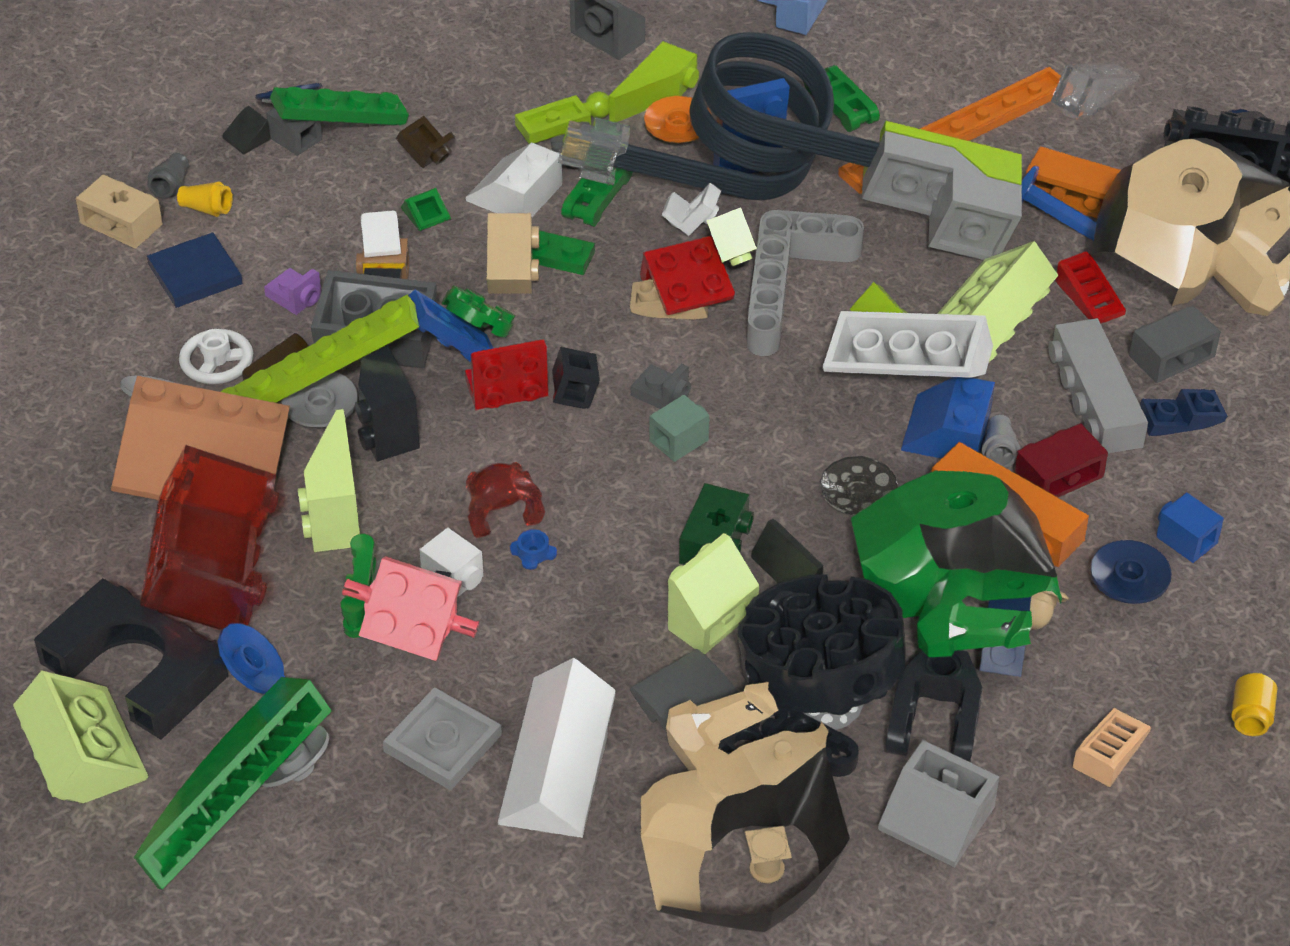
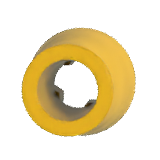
(207, 198)

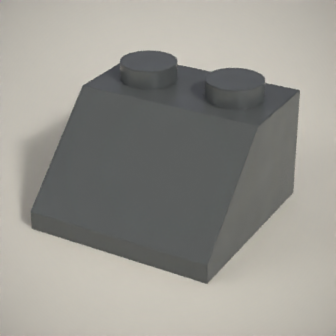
(607, 26)

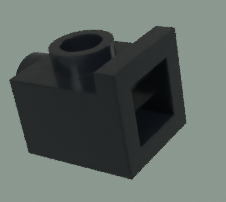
(575, 378)

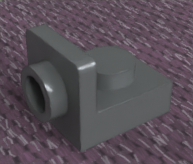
(661, 387)

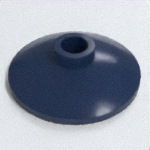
(1131, 559)

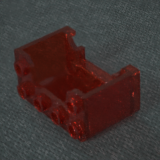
(207, 540)

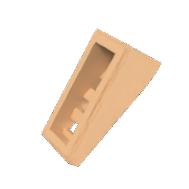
(1099, 766)

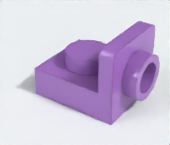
(294, 290)

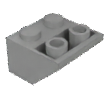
(939, 803)

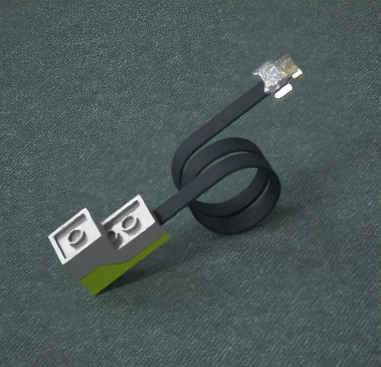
(960, 184)

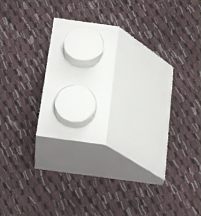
(520, 181)

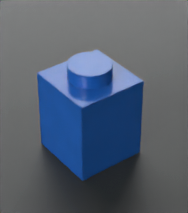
(1189, 527)

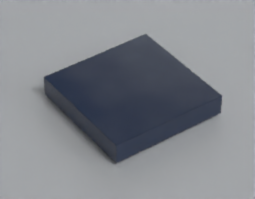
(194, 269)

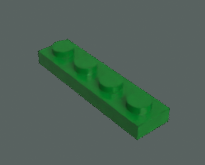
(339, 106)

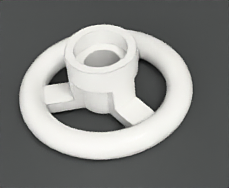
(216, 351)

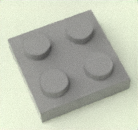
(442, 738)

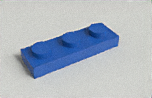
(448, 327)

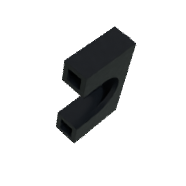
(113, 617)

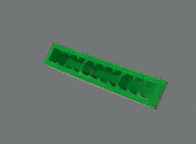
(231, 775)

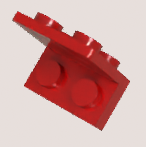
(687, 275)
(508, 374)

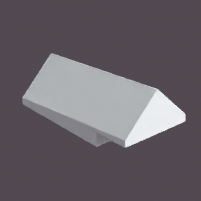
(558, 751)

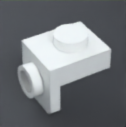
(690, 215)

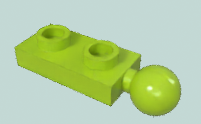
(554, 117)

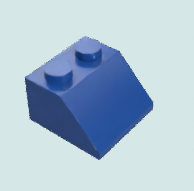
(948, 415)

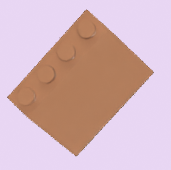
(173, 415)

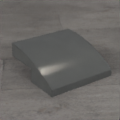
(686, 679)

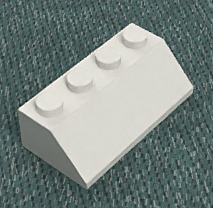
(910, 344)

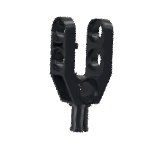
(939, 679)

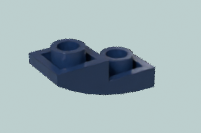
(1190, 411)

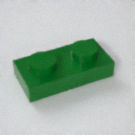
(563, 253)

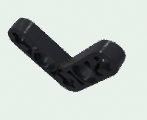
(799, 722)

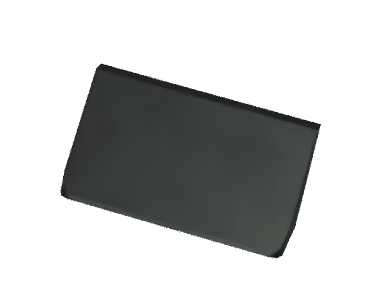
(783, 555)

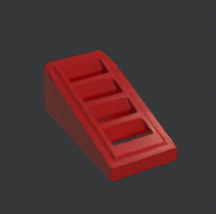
(1081, 269)

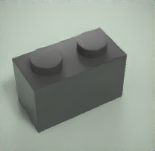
(1174, 343)

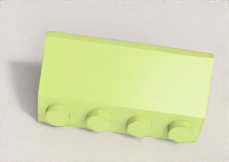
(1004, 290)

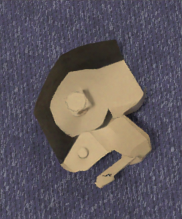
(1200, 216)
(758, 784)

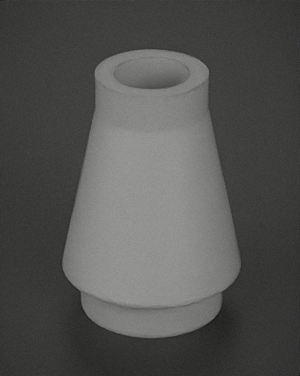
(1001, 441)

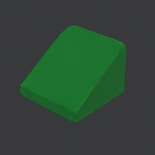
(426, 209)

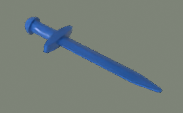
(1055, 207)

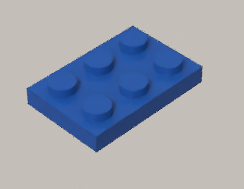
(764, 97)

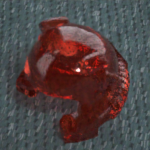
(499, 487)

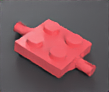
(410, 608)

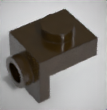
(425, 142)

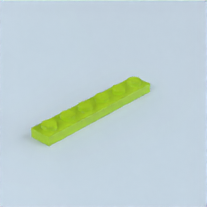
(330, 353)

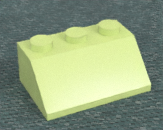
(78, 738)

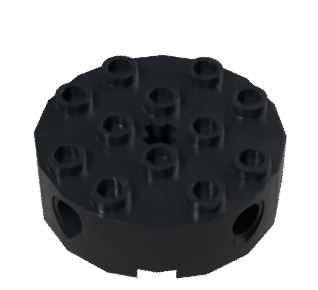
(823, 643)

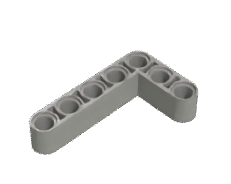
(789, 236)

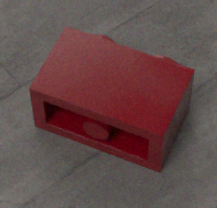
(1063, 461)

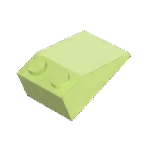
(330, 491)

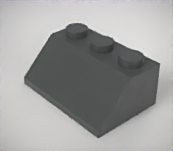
(356, 295)

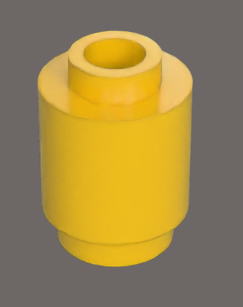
(1254, 704)

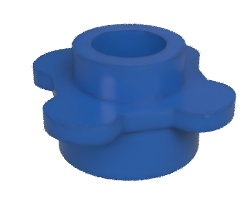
(533, 548)

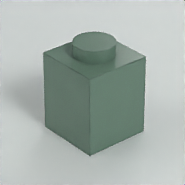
(679, 427)

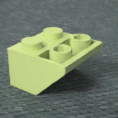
(710, 594)

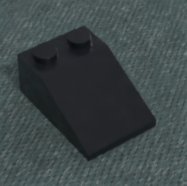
(386, 407)

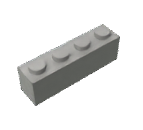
(1098, 385)

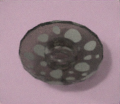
(856, 483)

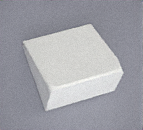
(380, 233)

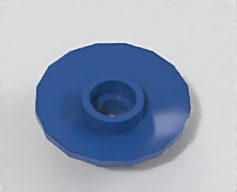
(250, 657)

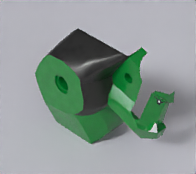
(954, 540)

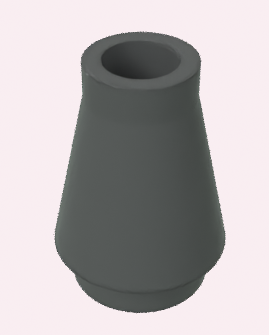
(168, 176)

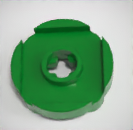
(470, 307)

